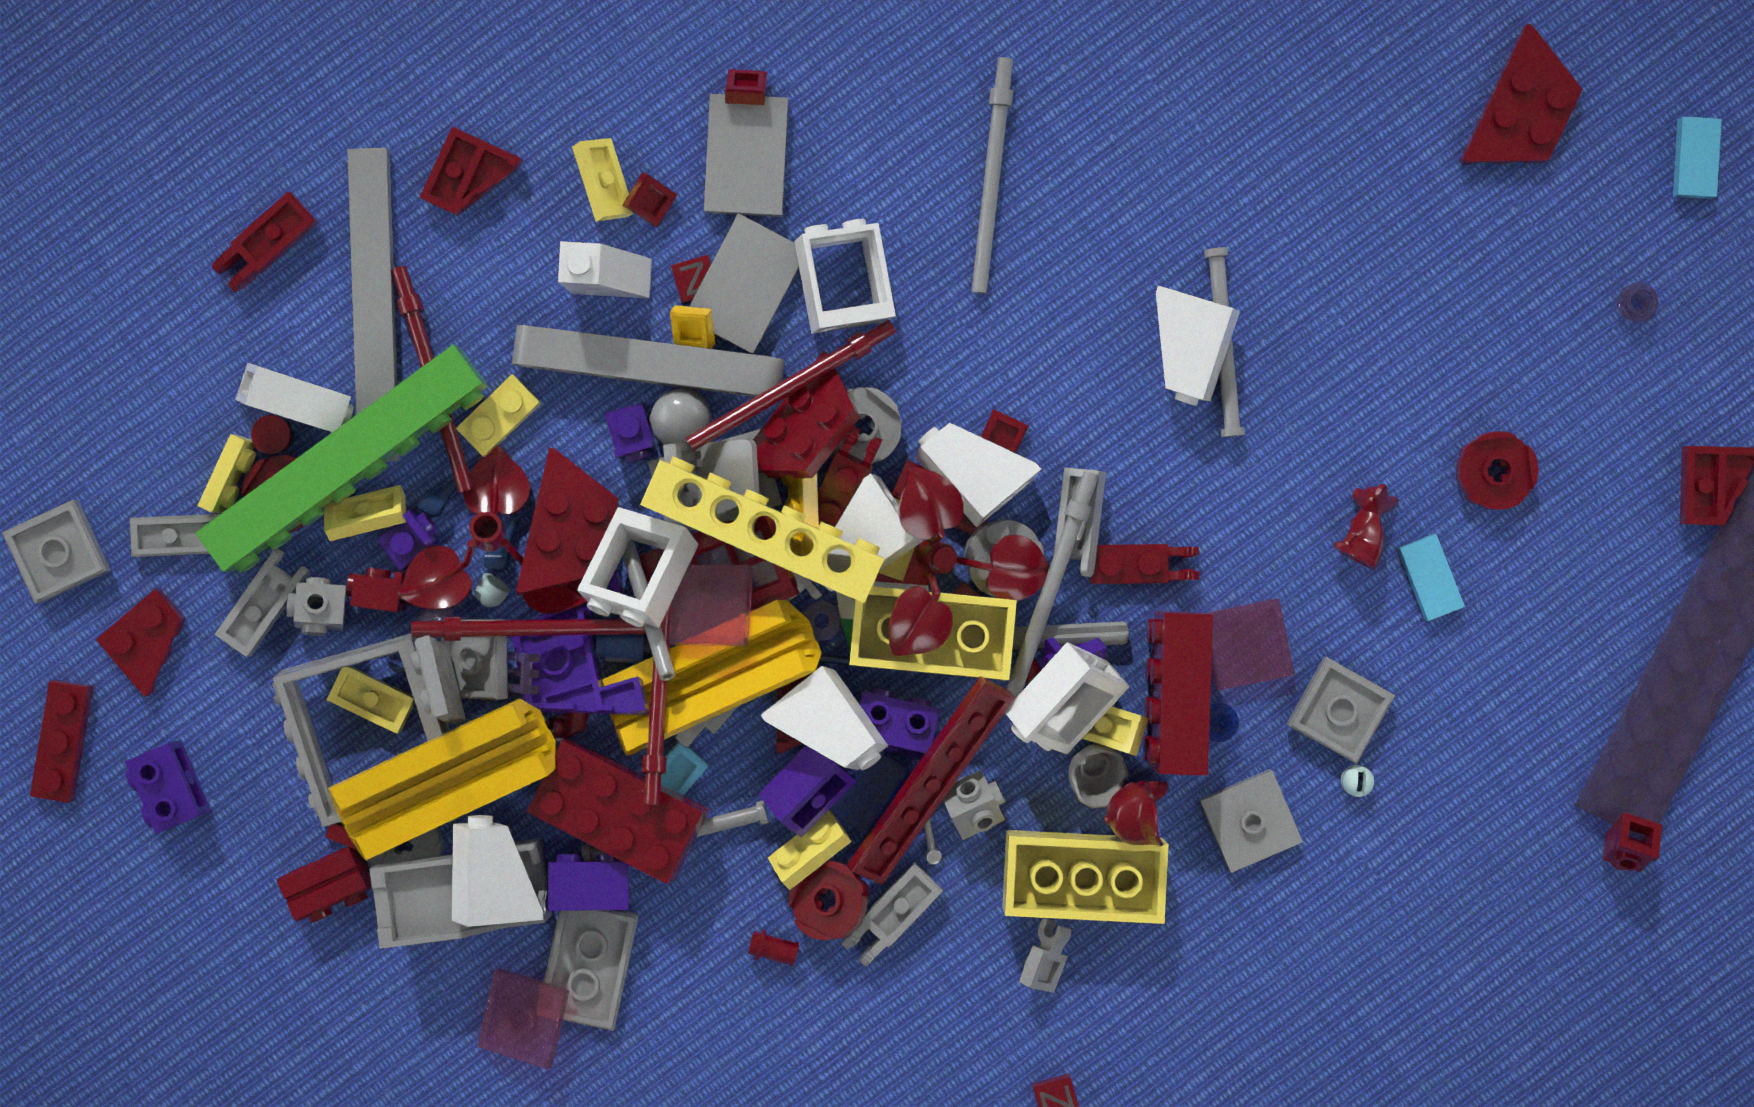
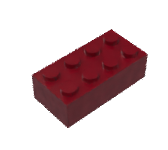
(1179, 692)
(605, 808)

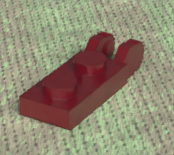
(266, 240)
(844, 478)
(1140, 564)

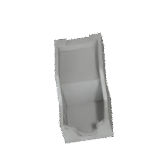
(416, 898)

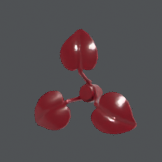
(924, 510)
(438, 577)

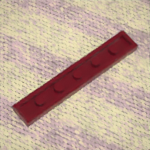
(931, 780)

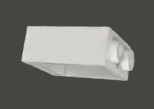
(852, 231)
(652, 607)
(1065, 699)

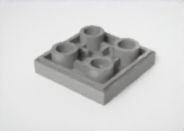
(442, 692)

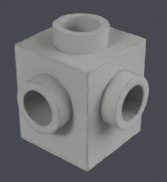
(318, 621)
(974, 804)

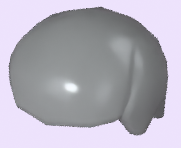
(679, 415)
(1097, 775)

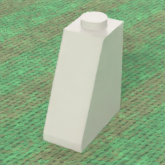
(603, 270)
(1193, 342)
(294, 398)
(978, 468)
(874, 518)
(828, 720)
(489, 876)

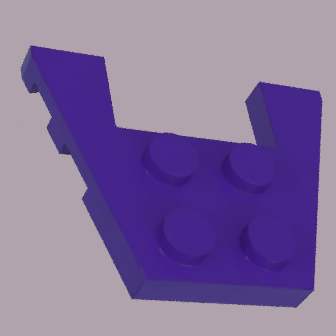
(570, 671)

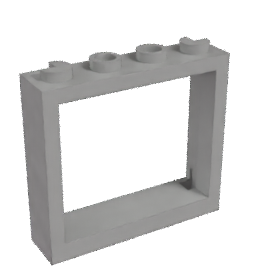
(299, 726)

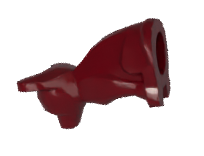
(1366, 534)

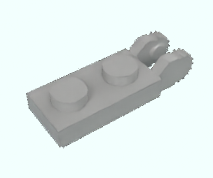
(895, 911)

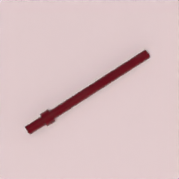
(411, 308)
(855, 346)
(453, 628)
(654, 762)

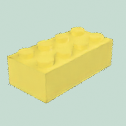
(975, 648)
(1083, 877)

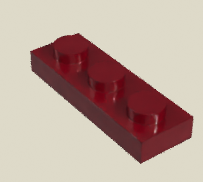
(61, 741)

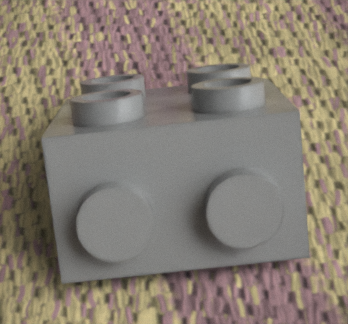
(728, 459)

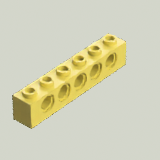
(665, 498)

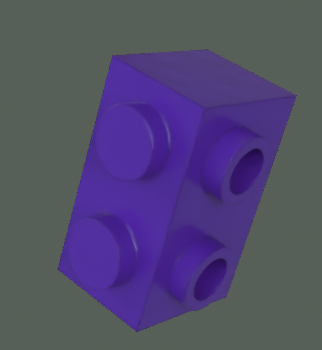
(903, 724)
(806, 785)
(166, 786)
(588, 884)

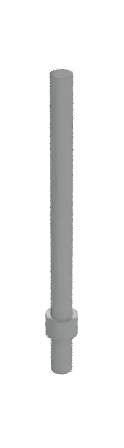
(1000, 100)
(1077, 511)

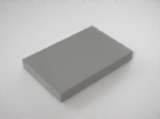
(746, 157)
(747, 282)
(592, 961)

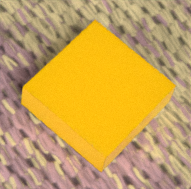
(692, 326)

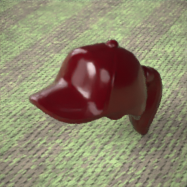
(1134, 813)

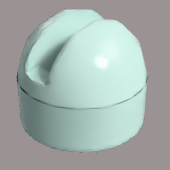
(491, 590)
(1349, 780)

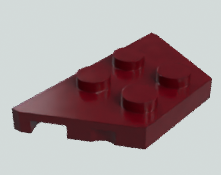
(1525, 106)
(806, 428)
(565, 526)

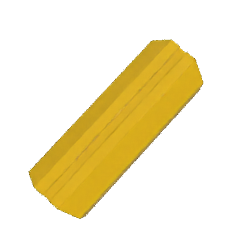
(724, 677)
(445, 778)

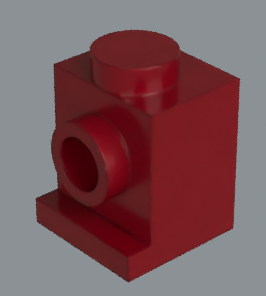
(376, 590)
(1630, 853)

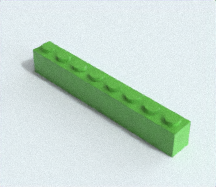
(342, 460)

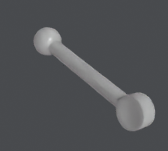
(932, 854)

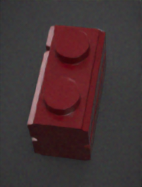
(325, 883)

